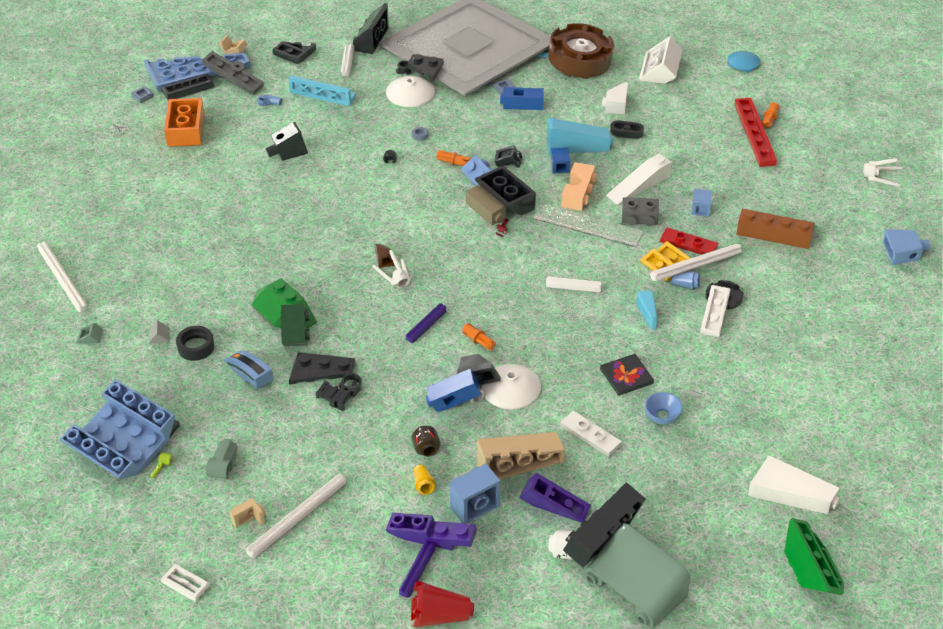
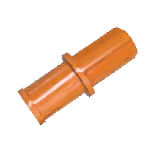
(770, 115)
(452, 158)
(478, 336)

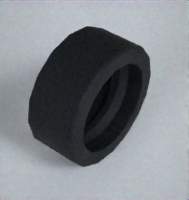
(198, 353)

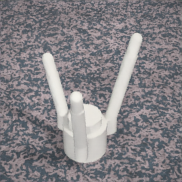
(872, 169)
(400, 276)

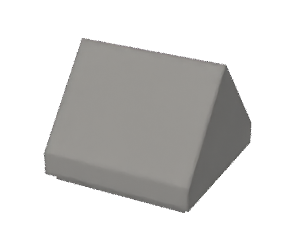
(158, 333)

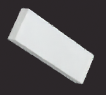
(715, 311)

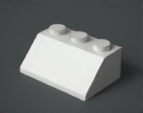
(661, 62)

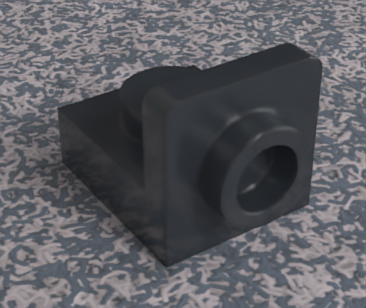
(508, 155)

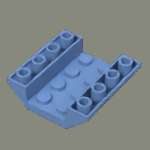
(123, 432)

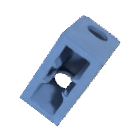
(904, 245)

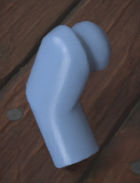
(269, 99)

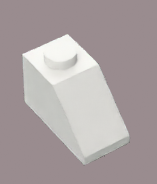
(616, 99)

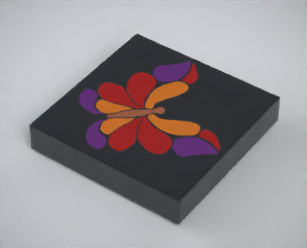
(626, 374)

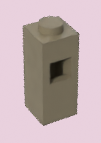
(485, 205)

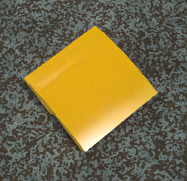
(663, 257)

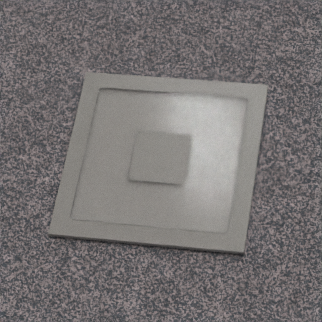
(473, 41)

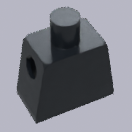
(287, 143)

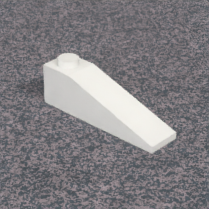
(645, 176)

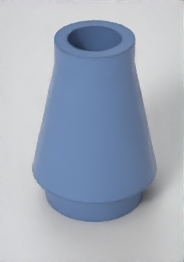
(688, 280)

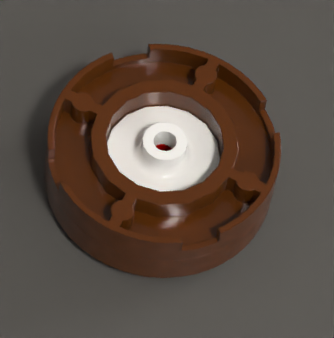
(580, 50)

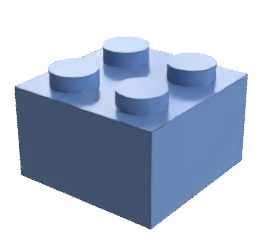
(474, 493)

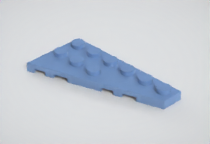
(184, 68)

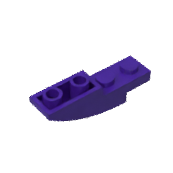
(423, 528)

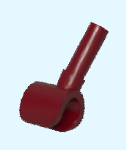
(501, 228)

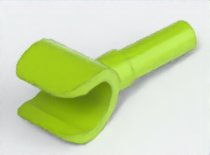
(164, 459)

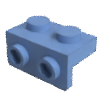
(476, 168)

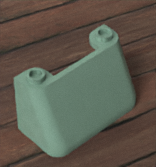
(640, 574)

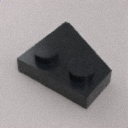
(293, 51)
(426, 65)

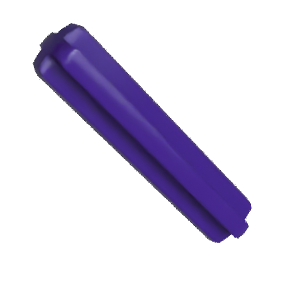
(426, 323)
(417, 569)

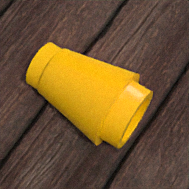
(423, 480)

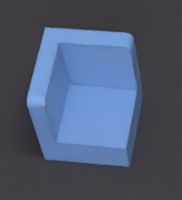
(701, 202)

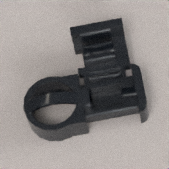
(342, 394)

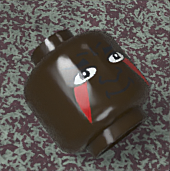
(425, 440)

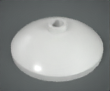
(410, 91)
(516, 389)

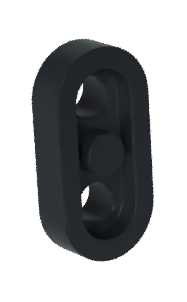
(627, 129)

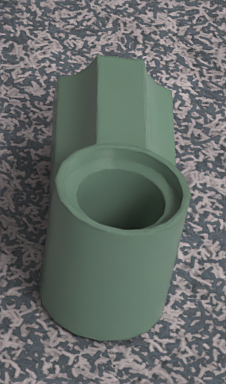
(222, 461)

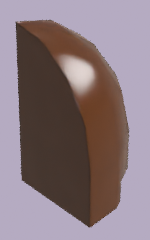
(383, 255)

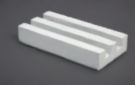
(198, 591)

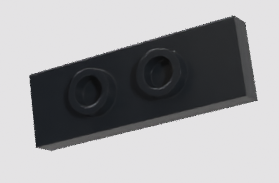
(188, 86)

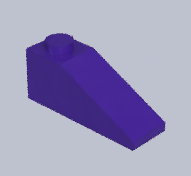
(553, 498)

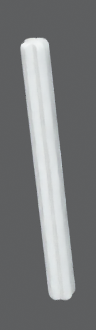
(695, 262)
(62, 277)
(295, 516)

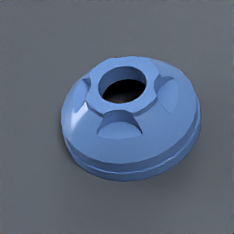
(663, 402)

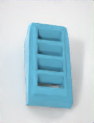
(646, 305)

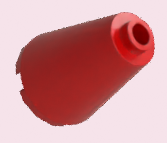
(438, 606)

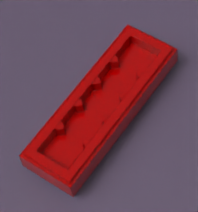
(688, 241)

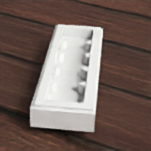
(590, 433)

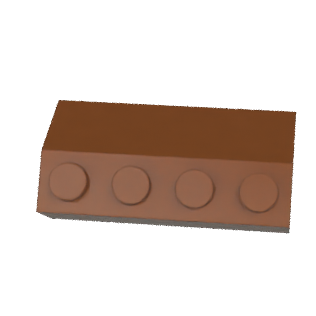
(775, 228)

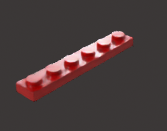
(755, 132)

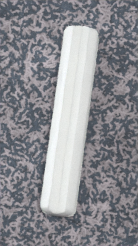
(347, 60)
(573, 284)

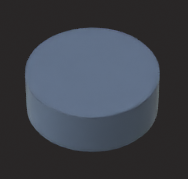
(420, 133)

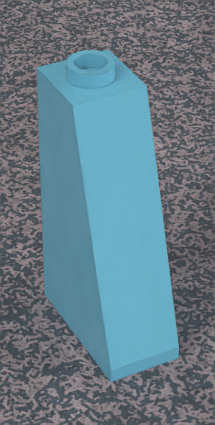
(577, 137)

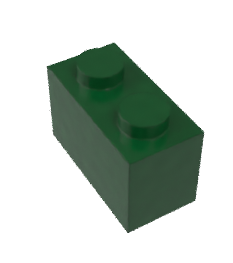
(294, 325)

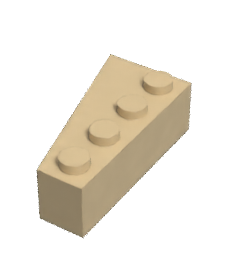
(520, 453)

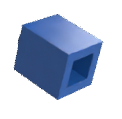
(560, 160)

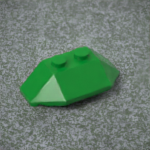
(272, 296)
(811, 559)

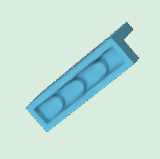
(321, 90)

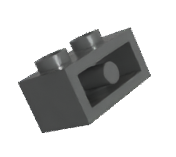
(640, 211)

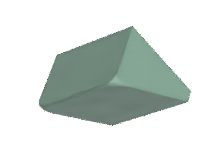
(90, 334)

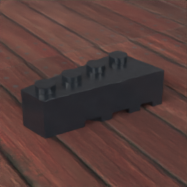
(602, 524)

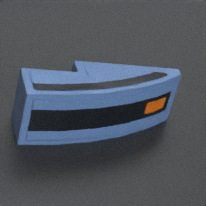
(250, 368)

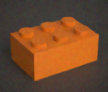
(184, 122)

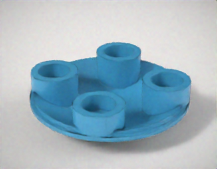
(743, 60)

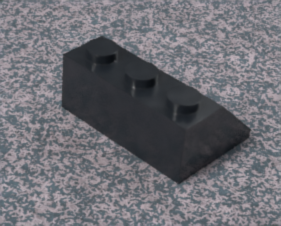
(372, 30)
(508, 190)

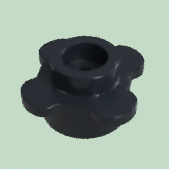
(403, 67)

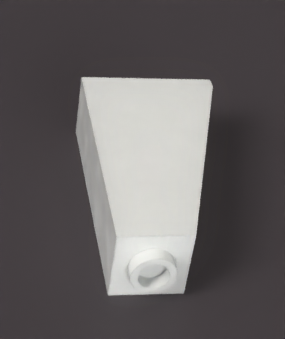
(793, 487)

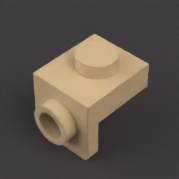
(232, 47)
(246, 511)

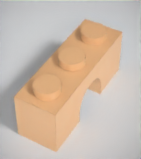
(576, 193)

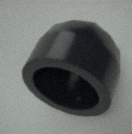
(390, 155)

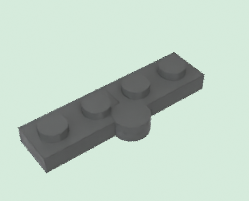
(233, 72)

